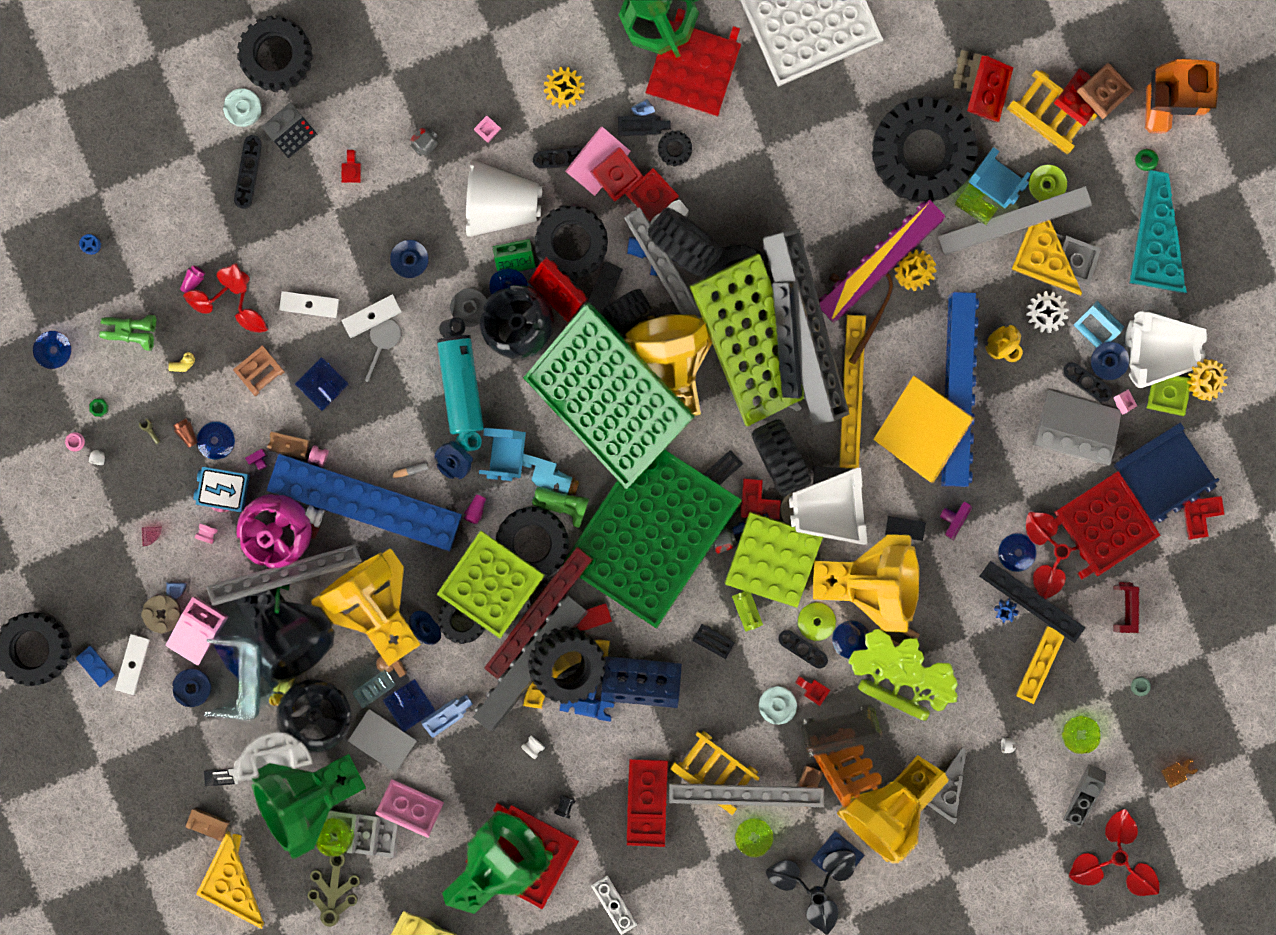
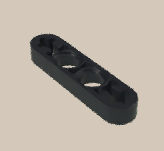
(250, 172)

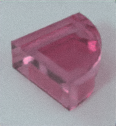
(150, 535)

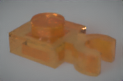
(1176, 773)

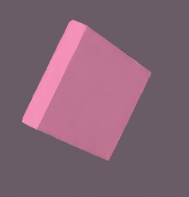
(594, 152)
(409, 808)

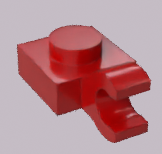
(351, 170)
(815, 691)

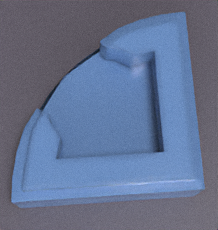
(643, 108)
(175, 589)

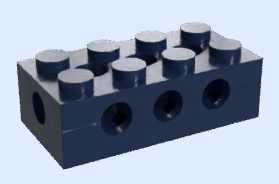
(644, 693)

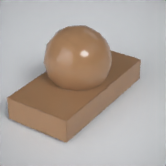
(398, 666)

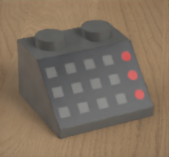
(289, 130)

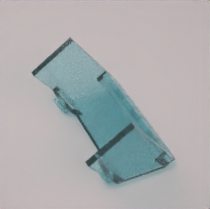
(249, 679)

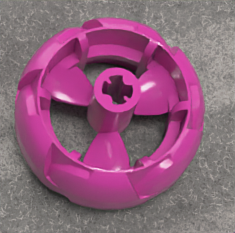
(257, 536)

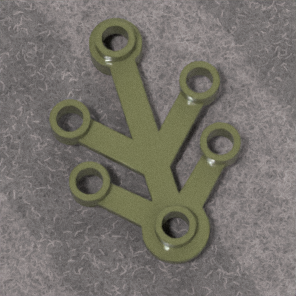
(333, 893)

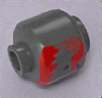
(424, 141)
(725, 541)

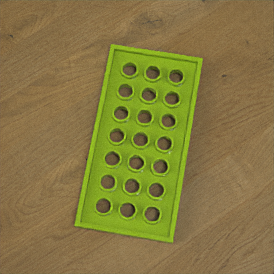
(723, 345)

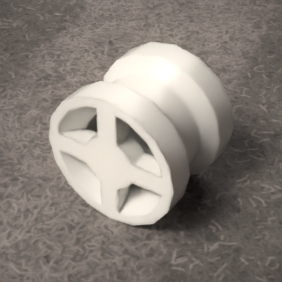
(315, 515)
(533, 747)

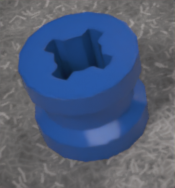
(87, 246)

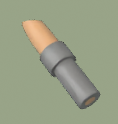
(411, 470)

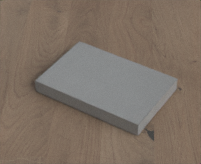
(382, 740)

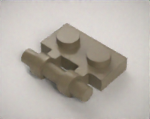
(962, 61)

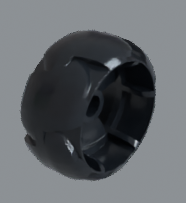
(533, 325)
(316, 690)

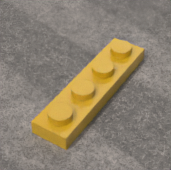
(1040, 665)

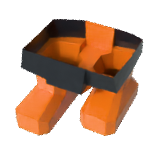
(1188, 92)

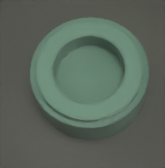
(1140, 686)

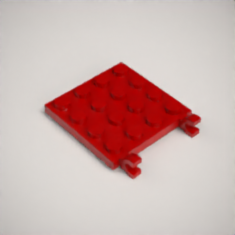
(701, 72)
(1106, 524)
(554, 841)

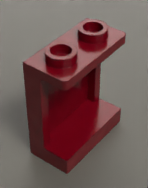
(1131, 608)

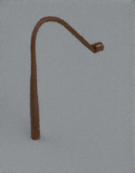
(863, 342)

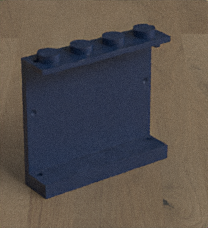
(1166, 474)

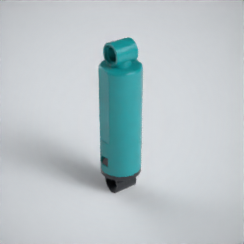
(460, 384)

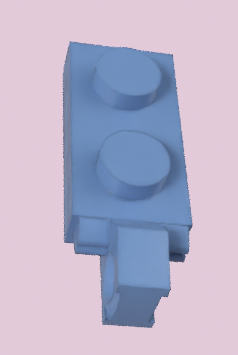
(446, 715)

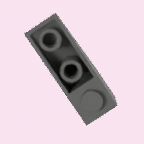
(1085, 795)

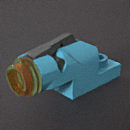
(546, 477)

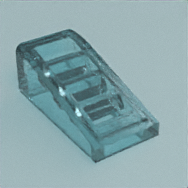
(363, 694)

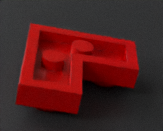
(753, 501)
(1196, 515)

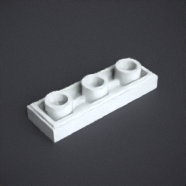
(297, 304)
(382, 310)
(129, 676)
(608, 894)

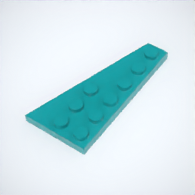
(1157, 243)

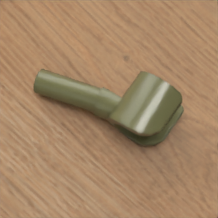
(150, 431)

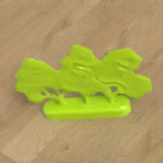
(903, 667)

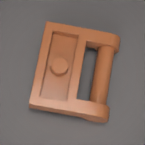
(254, 366)

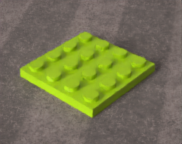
(773, 560)
(490, 584)

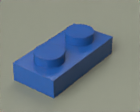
(95, 666)

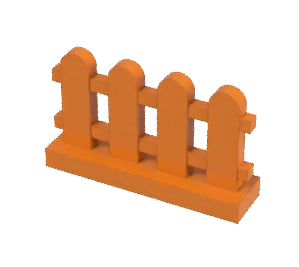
(837, 777)

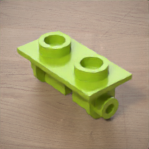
(747, 610)

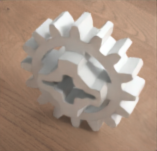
(1046, 302)

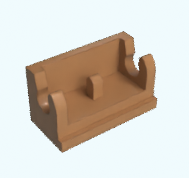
(288, 445)
(810, 777)
(207, 824)

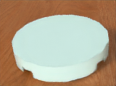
(242, 107)
(772, 704)

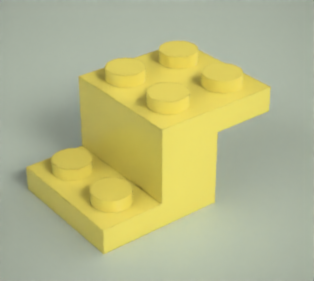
(416, 925)

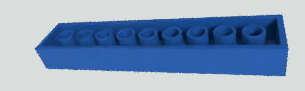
(960, 380)
(364, 502)

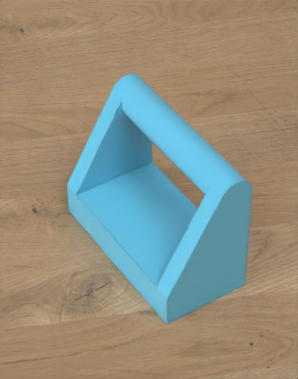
(1104, 318)

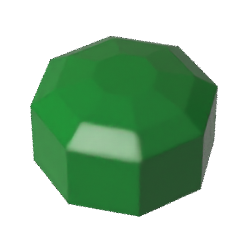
(98, 407)

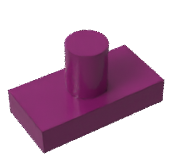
(956, 520)

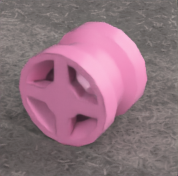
(318, 456)
(206, 533)

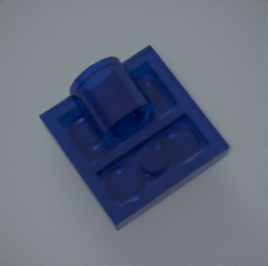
(321, 384)
(409, 705)

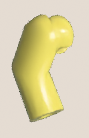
(184, 365)

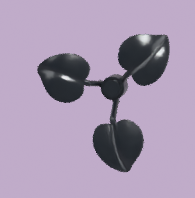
(821, 912)

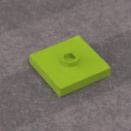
(1170, 395)

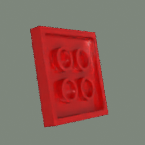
(557, 289)

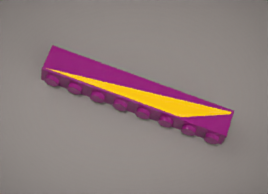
(880, 262)

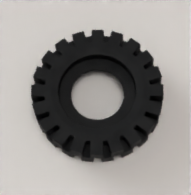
(929, 115)

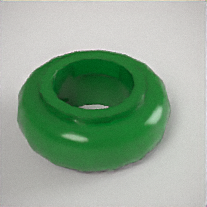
(1146, 153)

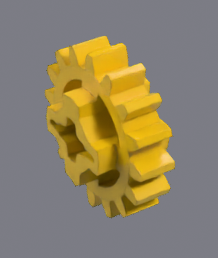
(555, 85)
(915, 270)
(1208, 379)

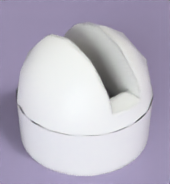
(97, 457)
(1007, 745)

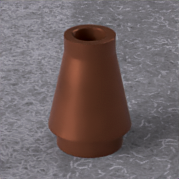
(185, 432)

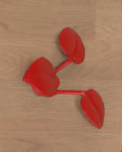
(237, 282)
(1047, 579)
(1119, 829)

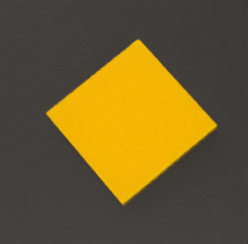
(923, 429)

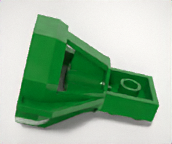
(657, 11)
(309, 799)
(491, 870)

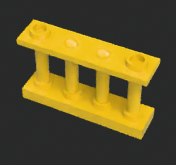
(1034, 119)
(682, 768)

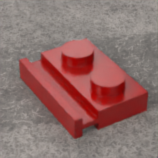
(646, 832)

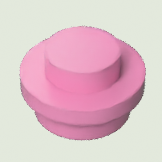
(75, 441)

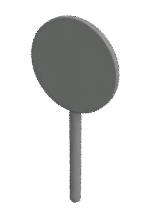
(384, 337)

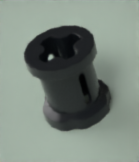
(565, 806)

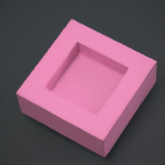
(487, 129)
(1125, 402)

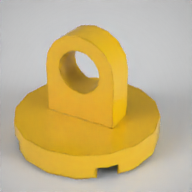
(1004, 342)

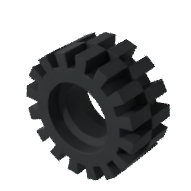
(671, 137)

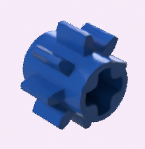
(1006, 615)

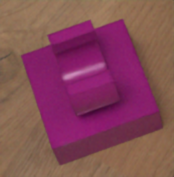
(257, 458)

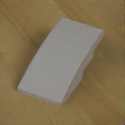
(1080, 256)
(371, 833)

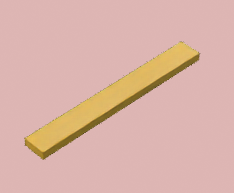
(853, 393)

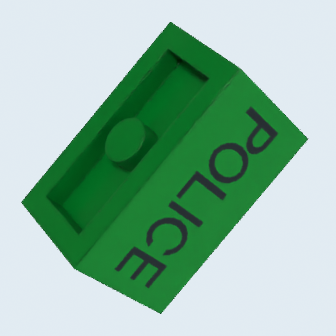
(514, 255)

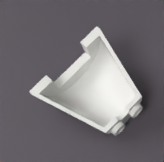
(499, 200)
(1162, 348)
(831, 508)
(270, 748)

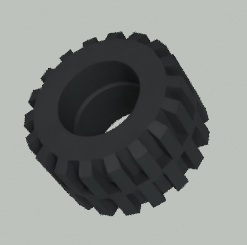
(626, 310)
(451, 632)

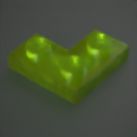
(973, 203)

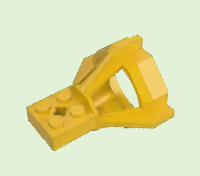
(675, 359)
(875, 583)
(376, 614)
(891, 815)

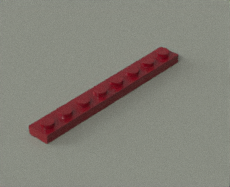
(538, 612)

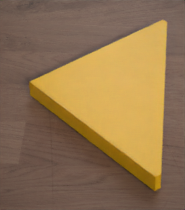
(1045, 259)
(228, 884)

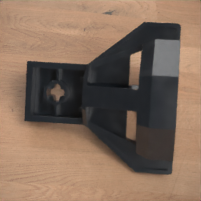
(285, 630)

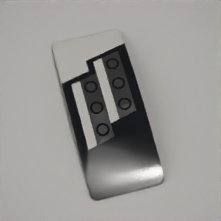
(219, 777)

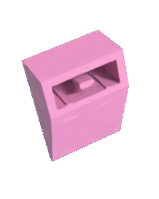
(195, 626)

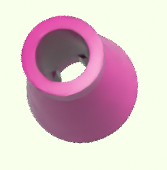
(192, 279)
(475, 510)

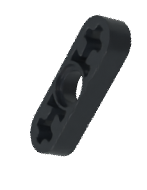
(554, 152)
(1078, 369)
(812, 661)

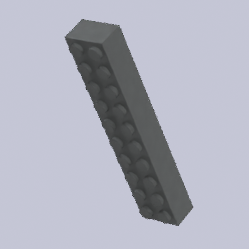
(817, 363)

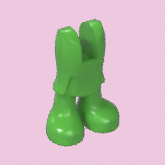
(125, 327)
(560, 503)

